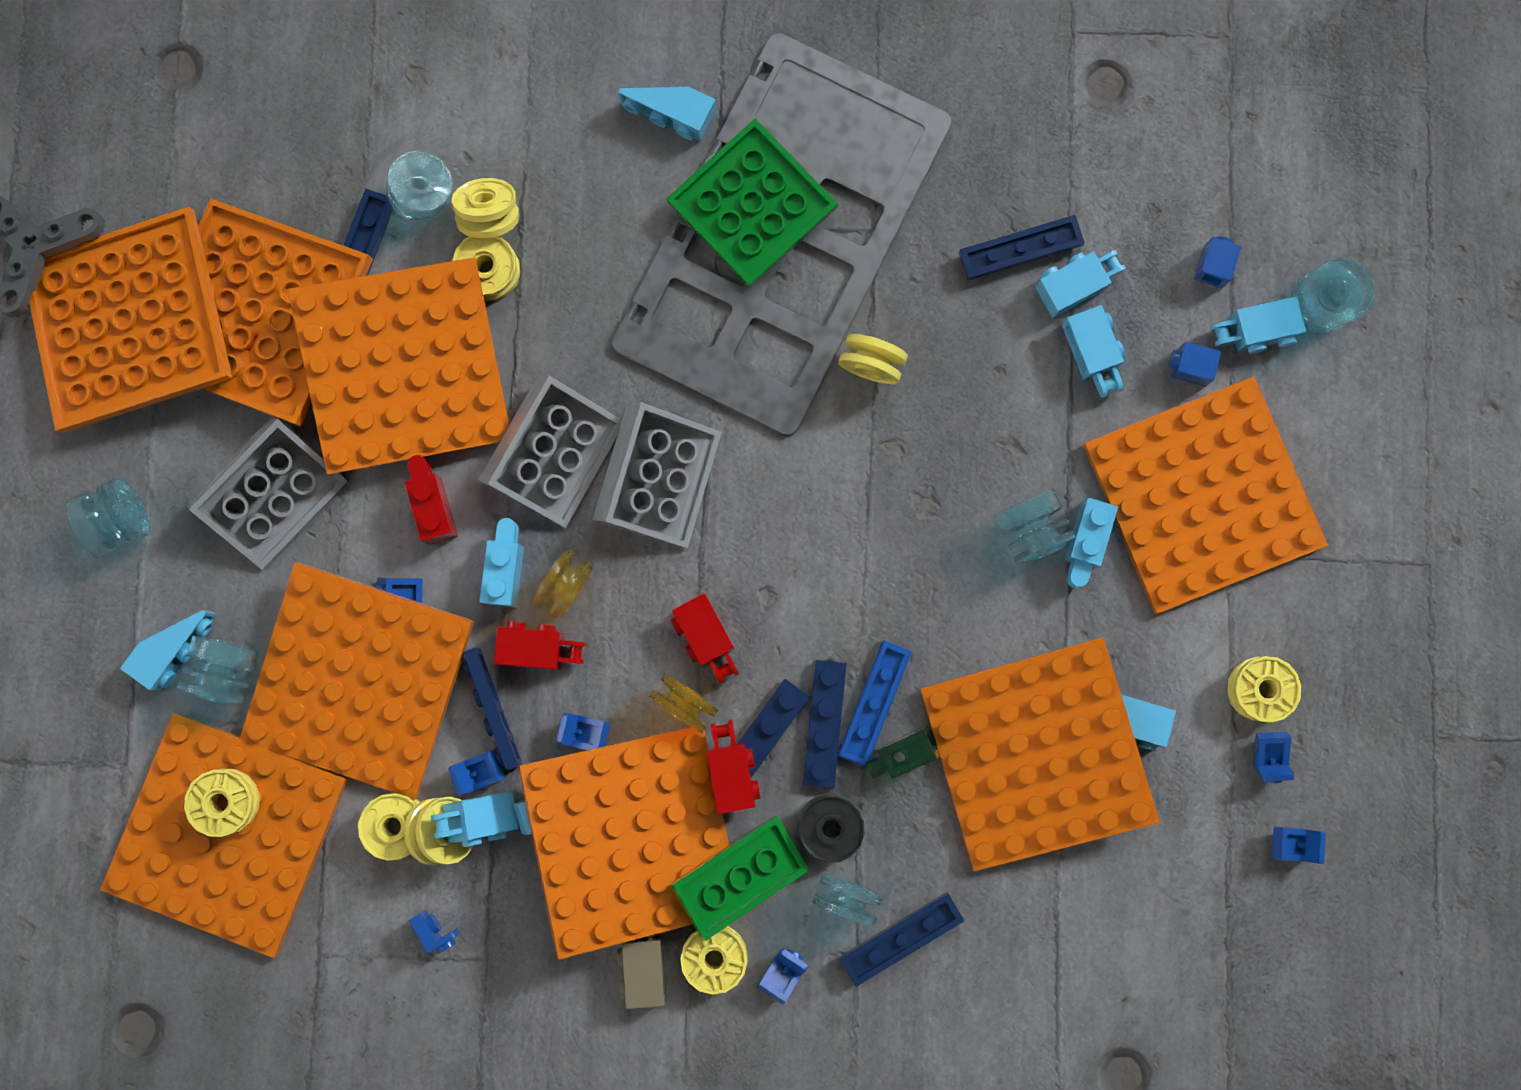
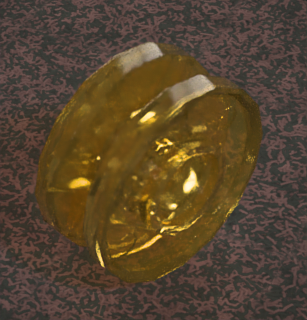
(563, 584)
(683, 703)

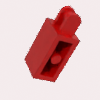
(429, 502)
(705, 635)
(534, 648)
(731, 772)

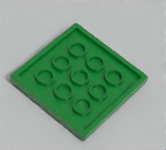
(752, 202)

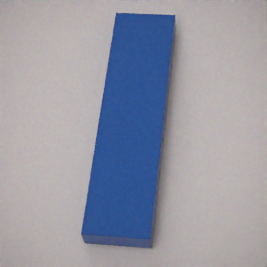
(874, 703)

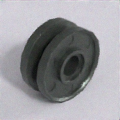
(835, 847)

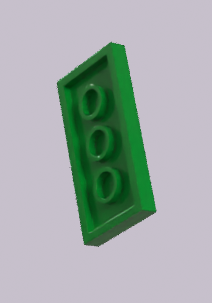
(739, 878)

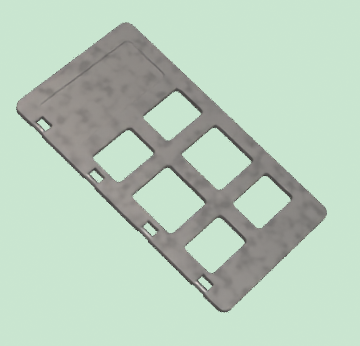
(841, 132)

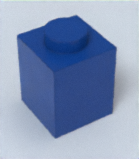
(1217, 262)
(1194, 364)

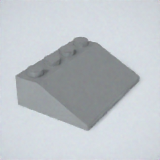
(551, 450)
(657, 475)
(266, 492)

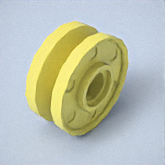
(485, 208)
(505, 269)
(873, 359)
(1282, 683)
(202, 805)
(374, 826)
(420, 837)
(714, 978)

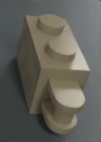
(643, 972)

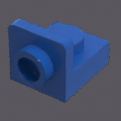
(405, 587)
(427, 930)

